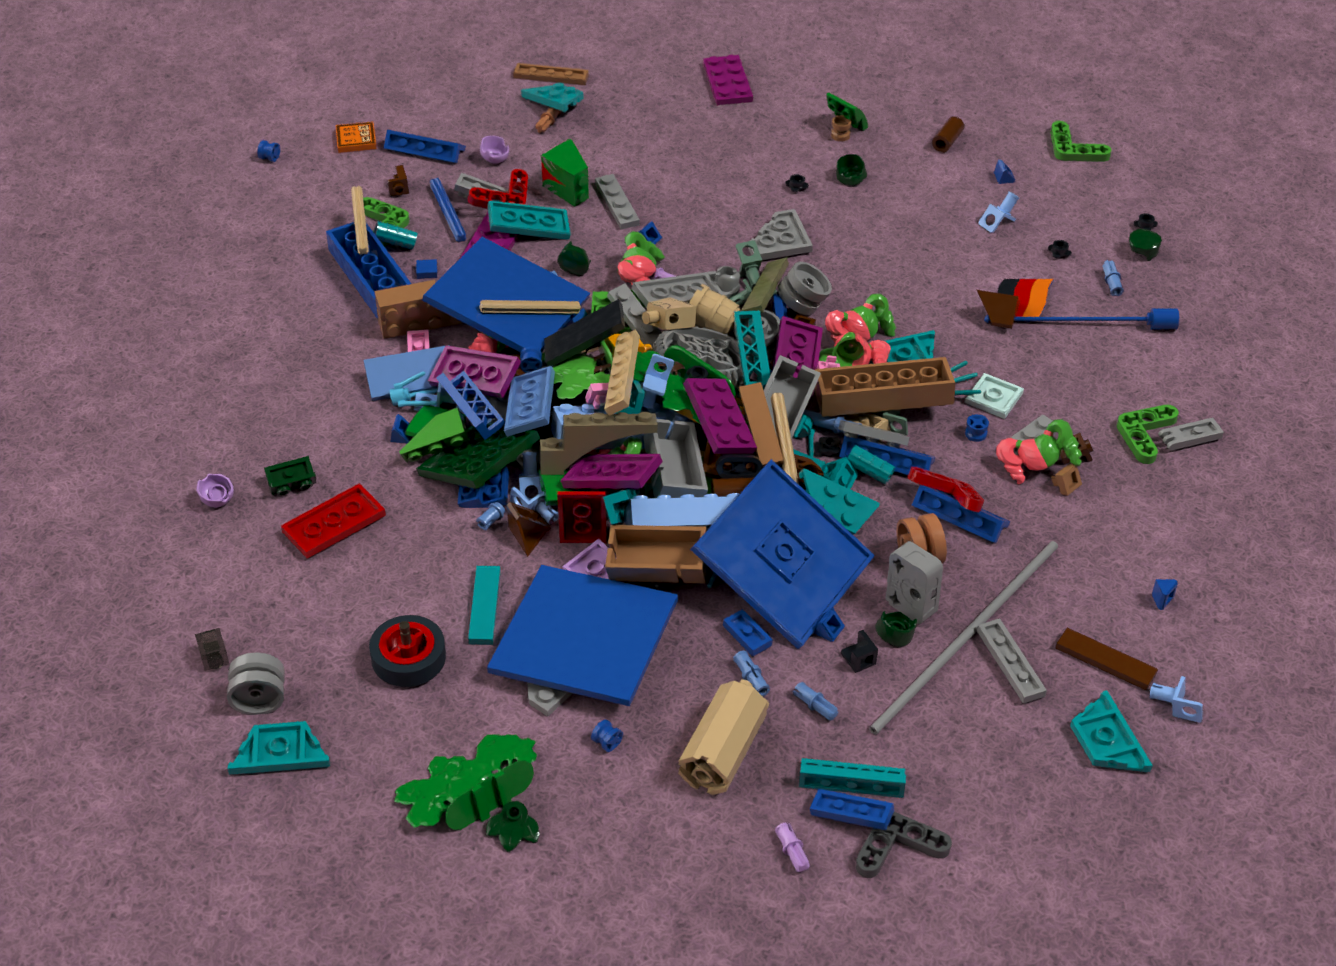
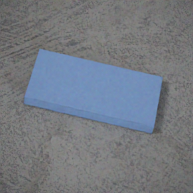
(392, 369)
(529, 401)

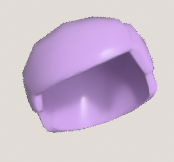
(493, 149)
(215, 490)

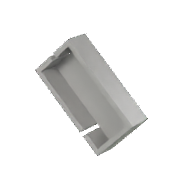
(795, 390)
(682, 463)

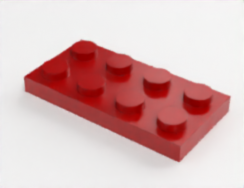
(333, 520)

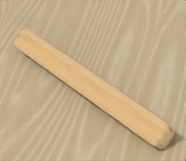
(359, 219)
(536, 307)
(784, 435)

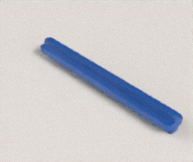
(448, 210)

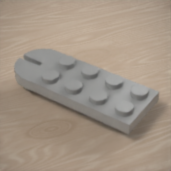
(723, 281)

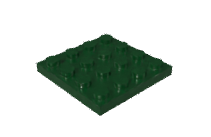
(477, 458)

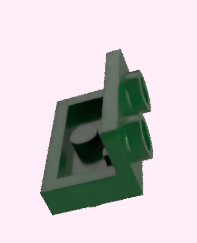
(290, 476)

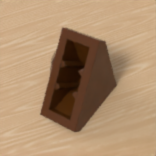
(1000, 308)
(526, 526)

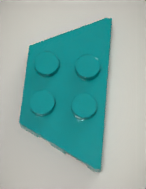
(554, 96)
(912, 347)
(842, 503)
(1108, 737)
(279, 749)

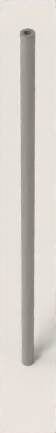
(949, 652)

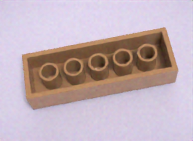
(885, 386)

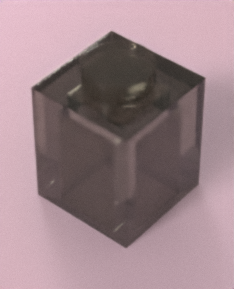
(212, 649)

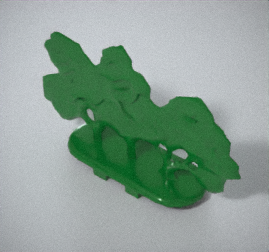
(463, 784)

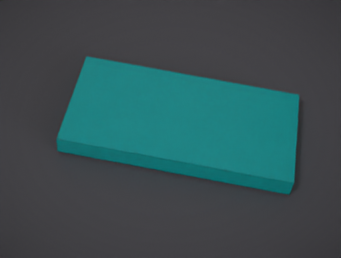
(528, 220)

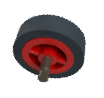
(407, 650)

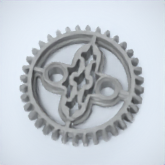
(708, 345)

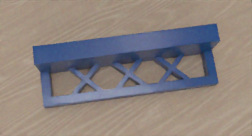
(423, 146)
(465, 406)
(899, 457)
(949, 509)

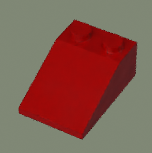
(582, 516)

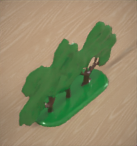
(675, 393)

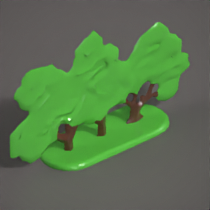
(578, 371)

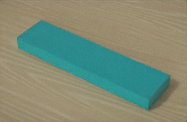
(484, 605)

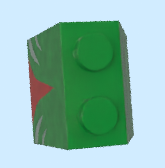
(565, 173)

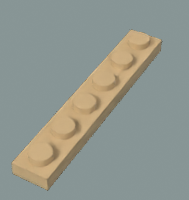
(622, 372)

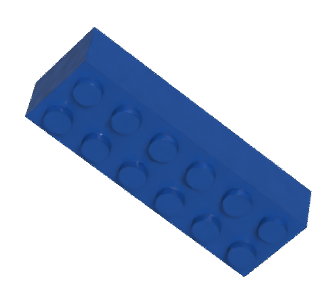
(365, 271)

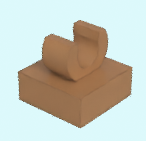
(1067, 479)

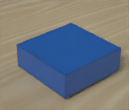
(426, 268)

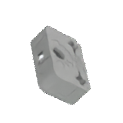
(914, 582)

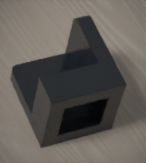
(862, 654)

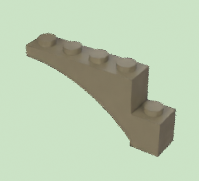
(588, 432)

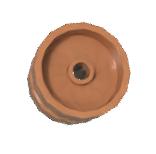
(925, 533)

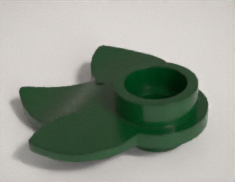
(513, 829)

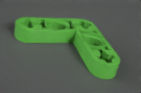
(1072, 151)
(394, 216)
(1132, 424)

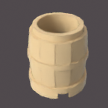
(714, 310)

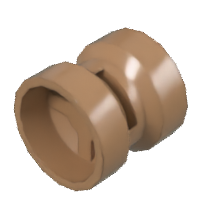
(840, 128)

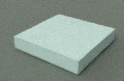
(996, 396)

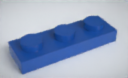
(852, 809)

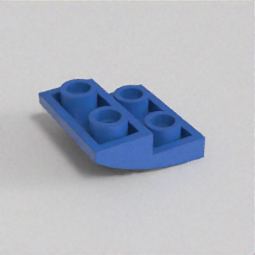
(493, 491)

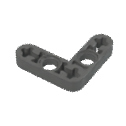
(892, 834)

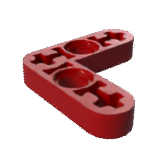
(477, 196)
(962, 491)

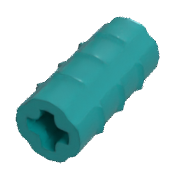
(395, 235)
(871, 464)

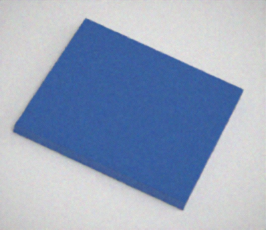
(498, 274)
(783, 553)
(583, 635)

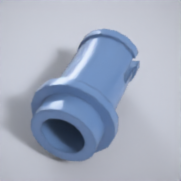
(494, 512)

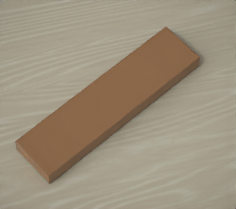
(551, 74)
(760, 423)

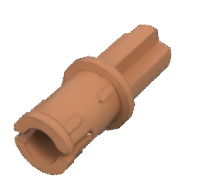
(547, 119)

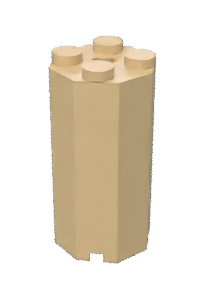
(723, 737)

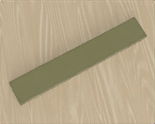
(766, 285)

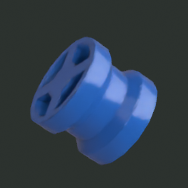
(268, 150)
(530, 359)
(976, 427)
(606, 735)

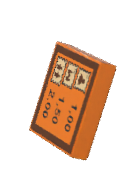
(355, 137)

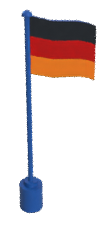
(1033, 298)

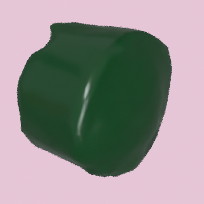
(850, 169)
(1145, 243)
(573, 260)
(896, 628)

